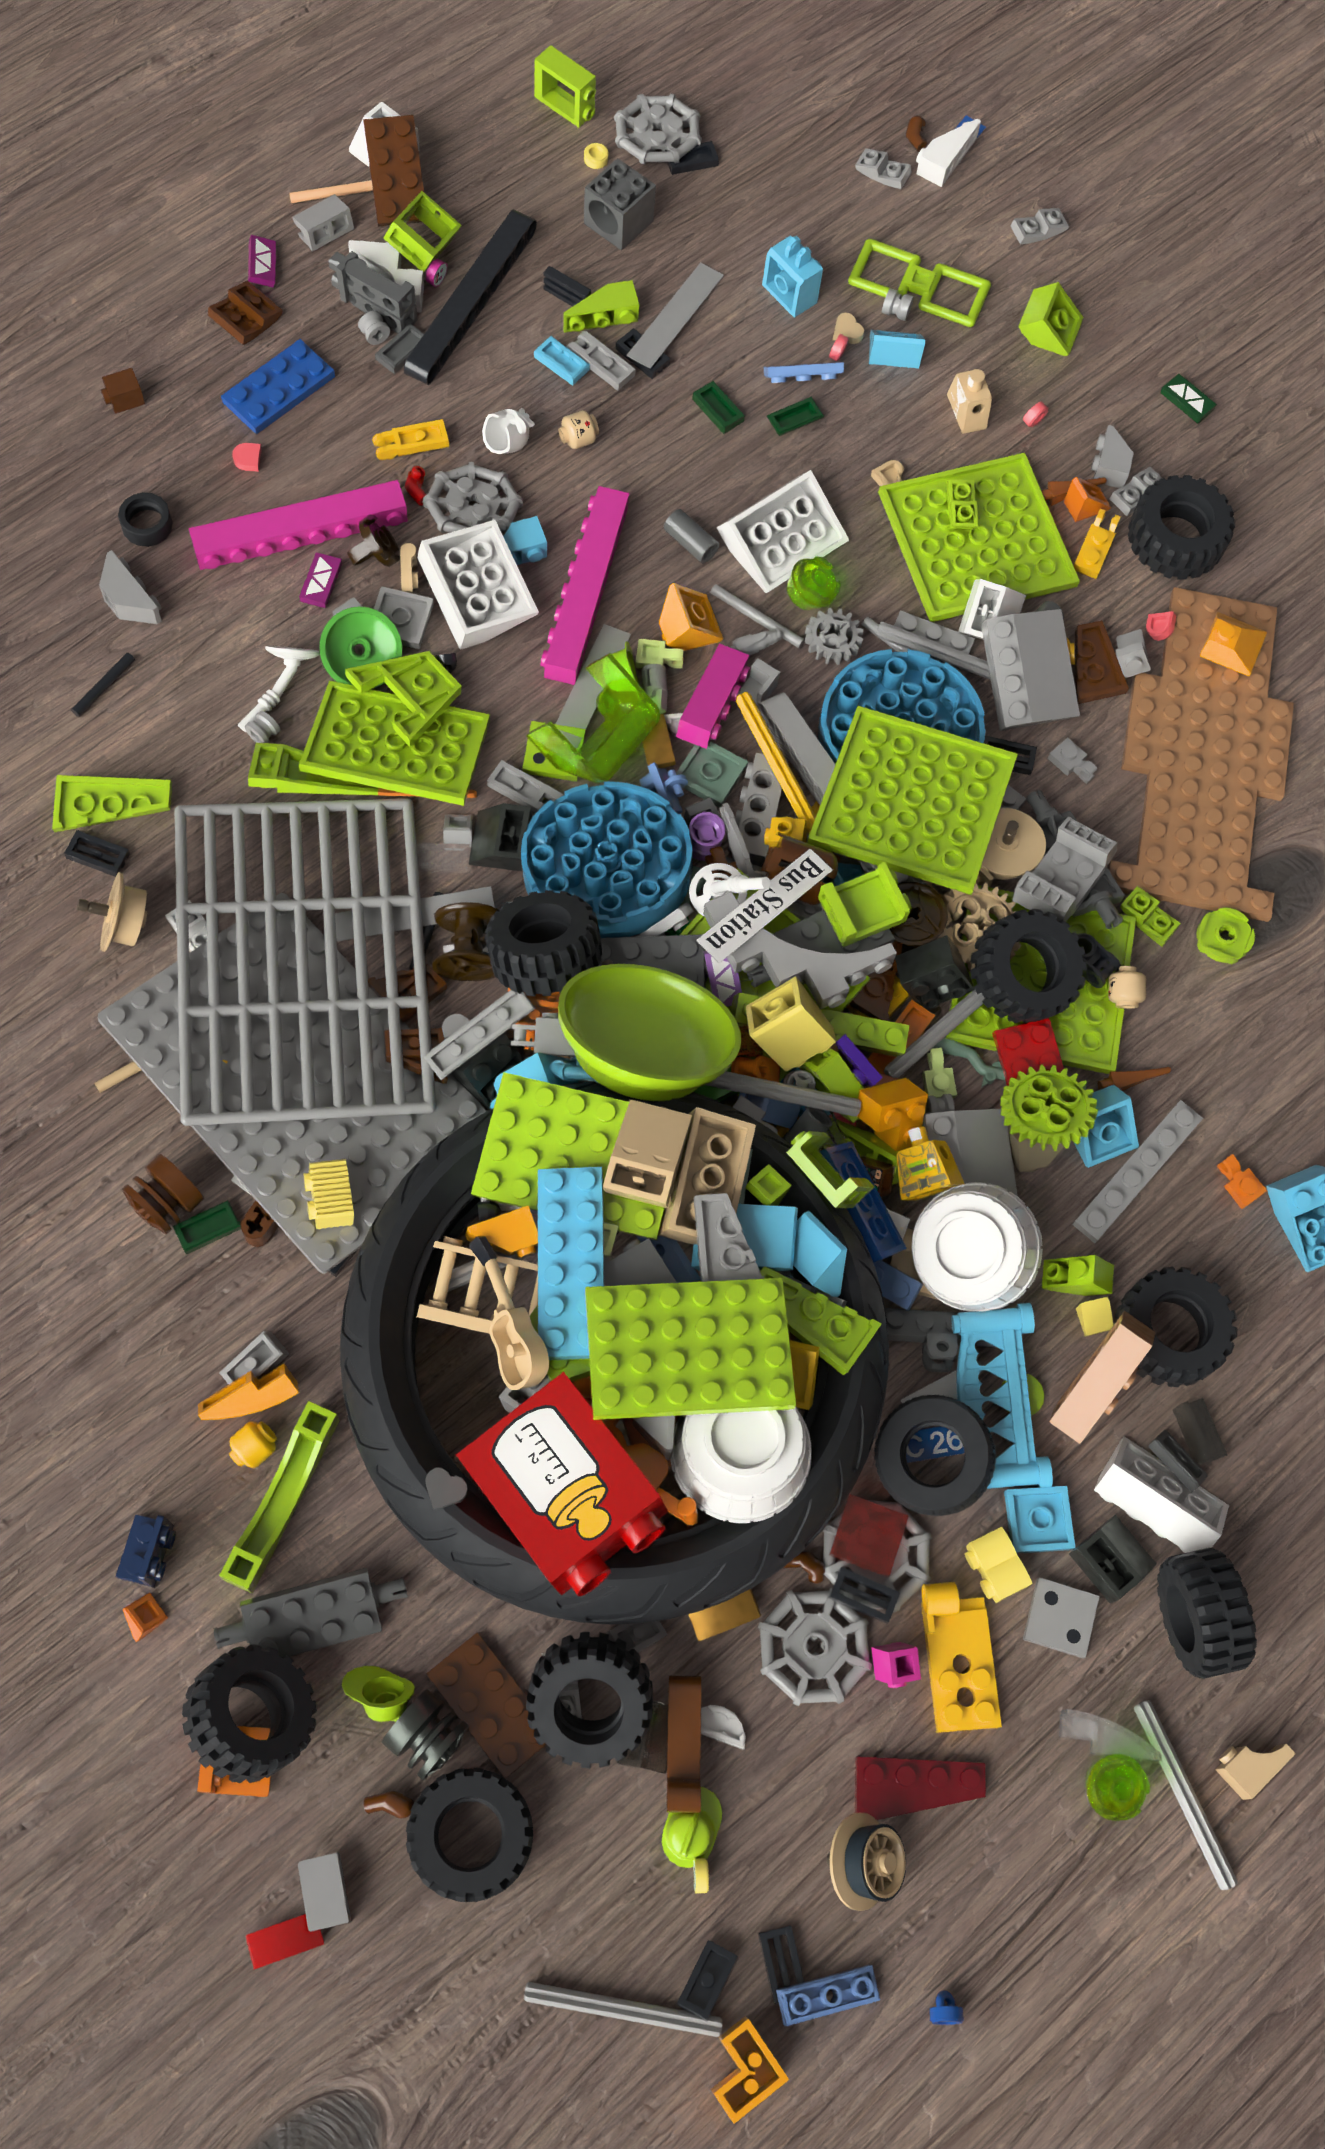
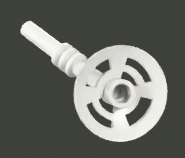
(292, 658)
(714, 888)

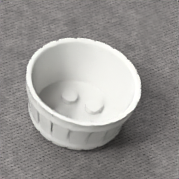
(977, 1247)
(742, 1462)

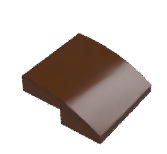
(245, 312)

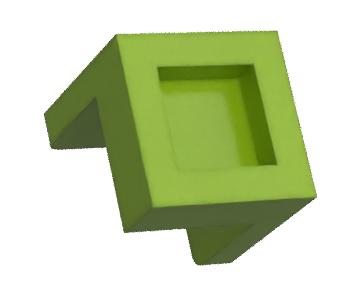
(768, 1186)

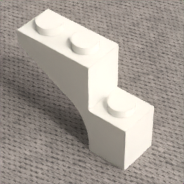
(387, 262)

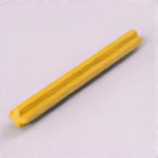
(776, 759)

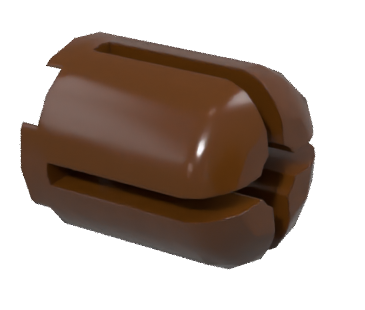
(789, 850)

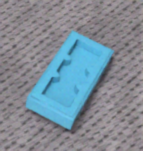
(561, 360)

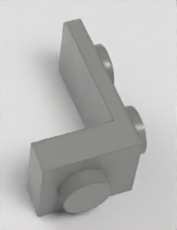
(1132, 653)

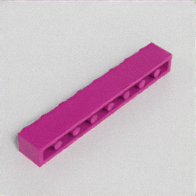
(296, 525)
(586, 586)

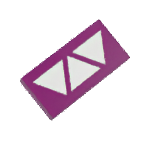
(262, 261)
(320, 580)

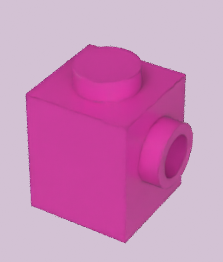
(896, 1664)

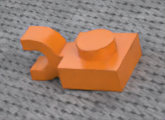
(1244, 1185)

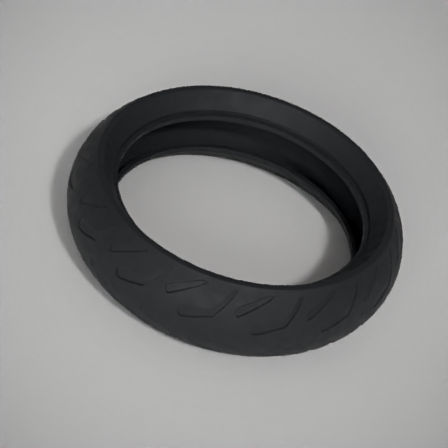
(470, 1538)

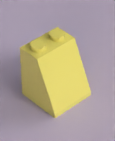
(789, 1025)

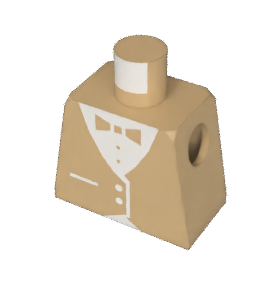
(967, 394)

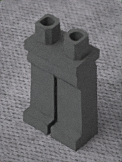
(373, 291)

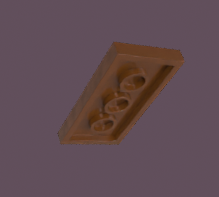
(393, 165)
(488, 1702)

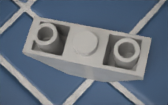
(127, 593)

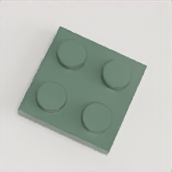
(712, 772)

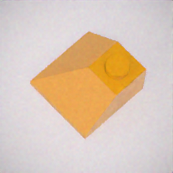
(688, 619)
(1233, 644)
(508, 1233)

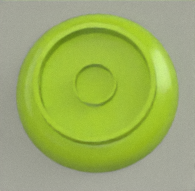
(647, 1030)

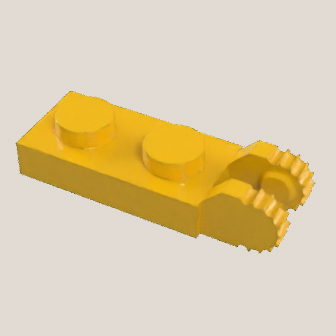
(411, 439)
(1096, 546)

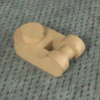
(409, 563)

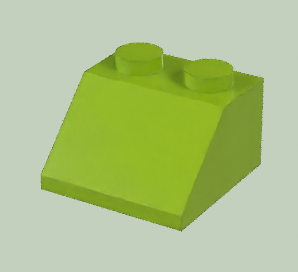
(1051, 319)

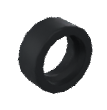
(141, 502)

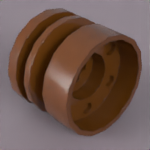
(162, 1194)

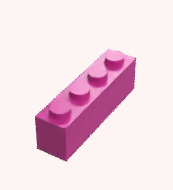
(713, 695)

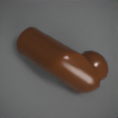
(913, 132)
(811, 1564)
(390, 1802)

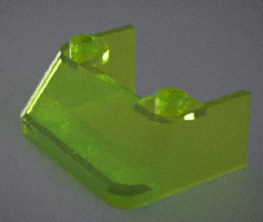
(627, 722)

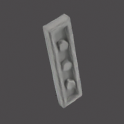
(478, 1033)

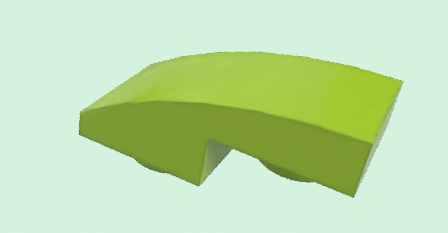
(962, 504)
(1149, 916)

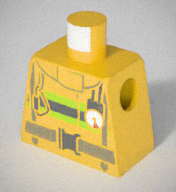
(926, 1167)

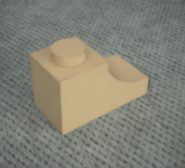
(1251, 1771)

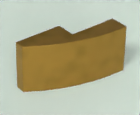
(658, 746)
(725, 1615)

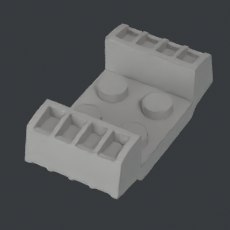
(1066, 871)

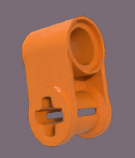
(760, 1067)

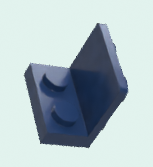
(145, 1550)

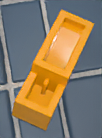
(249, 1395)

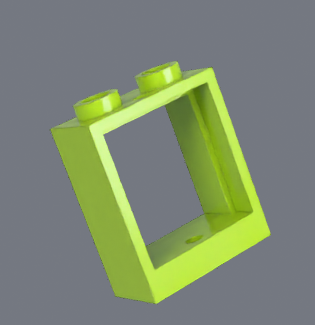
(555, 66)
(410, 243)
(833, 1076)

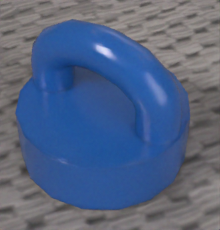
(946, 2014)

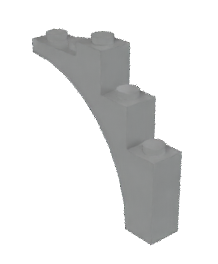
(824, 973)

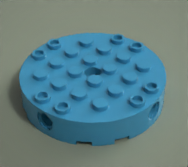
(905, 687)
(615, 851)

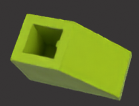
(1078, 1275)

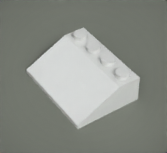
(782, 530)
(476, 583)

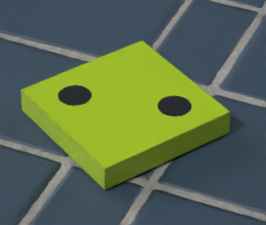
(537, 764)

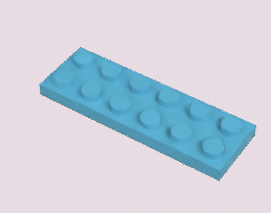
(568, 1256)

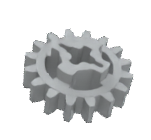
(833, 636)

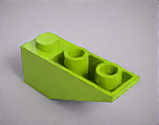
(608, 306)

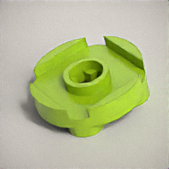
(1216, 947)

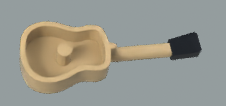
(519, 1348)

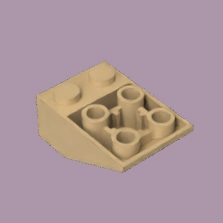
(647, 1153)

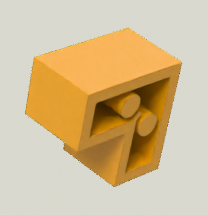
(893, 1111)
(756, 2074)

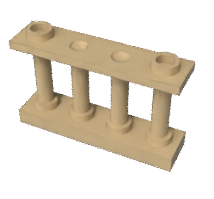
(468, 1315)

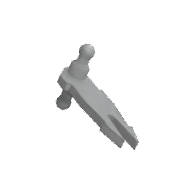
(737, 843)

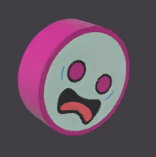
(436, 272)

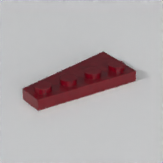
(909, 1785)

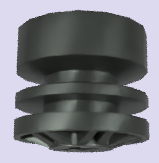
(425, 1734)

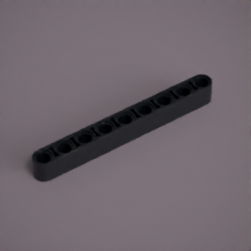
(470, 297)

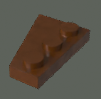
(1096, 664)

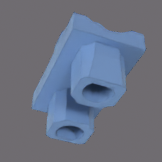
(667, 784)

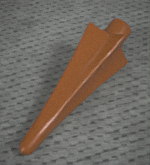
(1058, 489)
(1128, 1079)

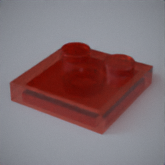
(868, 1535)

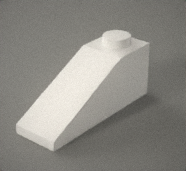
(946, 152)

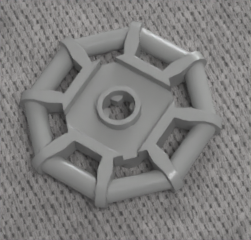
(657, 118)
(467, 490)
(901, 1564)
(813, 1665)

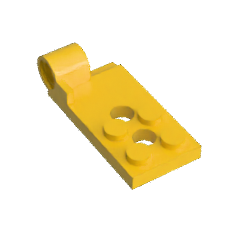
(955, 1629)

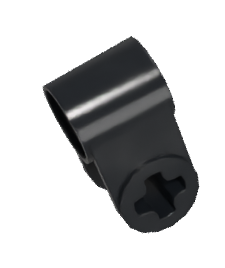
(1097, 958)

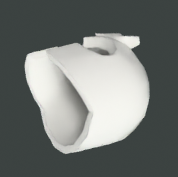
(506, 431)

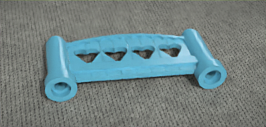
(1003, 1330)

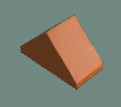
(1085, 499)

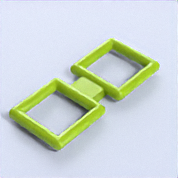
(921, 282)

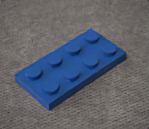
(278, 386)
(870, 1213)

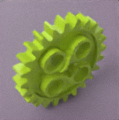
(1048, 1107)

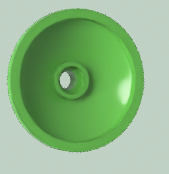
(354, 627)

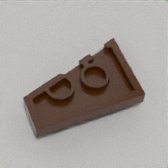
(878, 992)

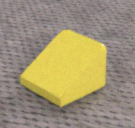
(1095, 1316)

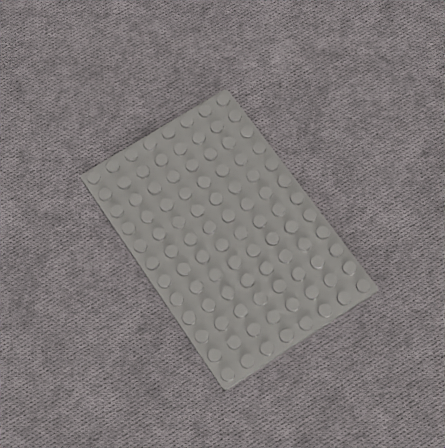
(276, 1154)

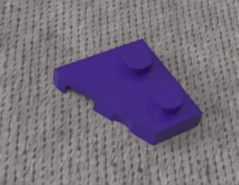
(857, 1062)

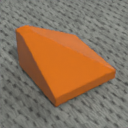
(144, 1616)

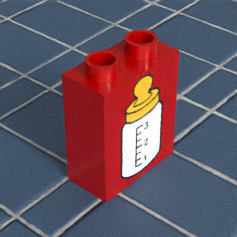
(565, 1487)

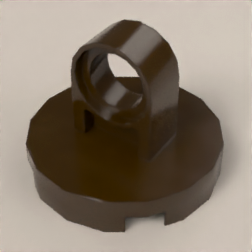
(377, 543)

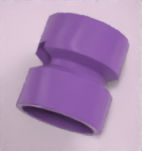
(705, 833)

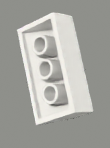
(1160, 1500)

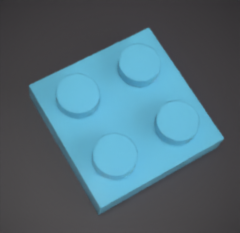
(1039, 1519)

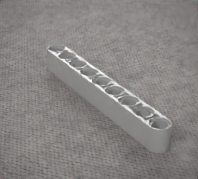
(803, 751)

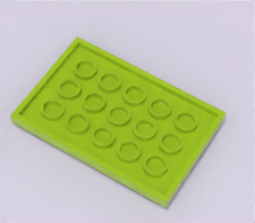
(358, 744)
(555, 1128)
(689, 1348)

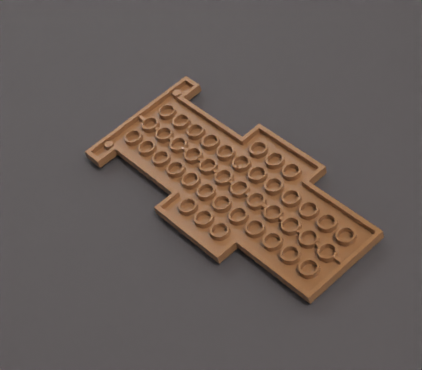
(1208, 754)

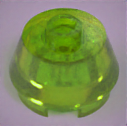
(812, 584)
(1116, 1787)

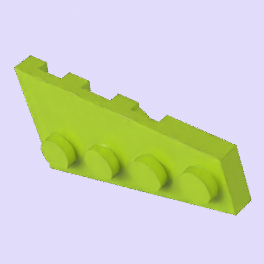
(99, 800)
(825, 1324)

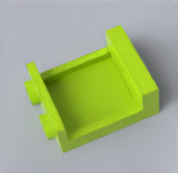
(865, 905)
(837, 1190)

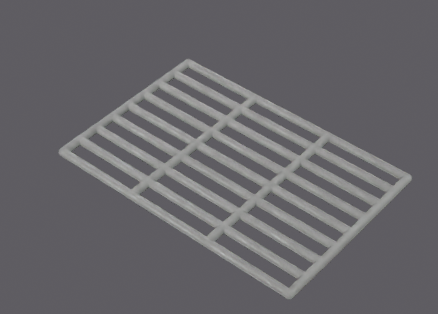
(303, 1005)

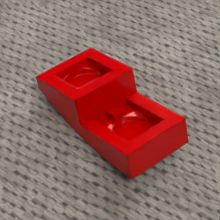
(282, 1941)

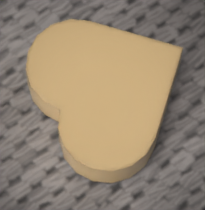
(847, 326)
(888, 473)

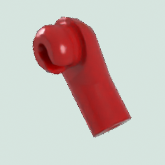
(414, 484)

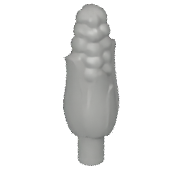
(753, 643)

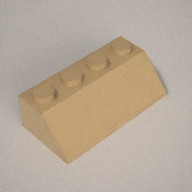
(710, 1163)

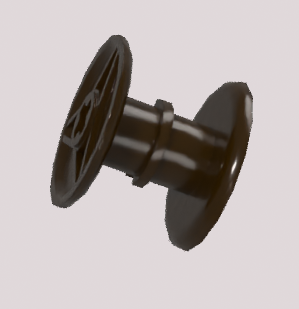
(926, 917)
(469, 924)

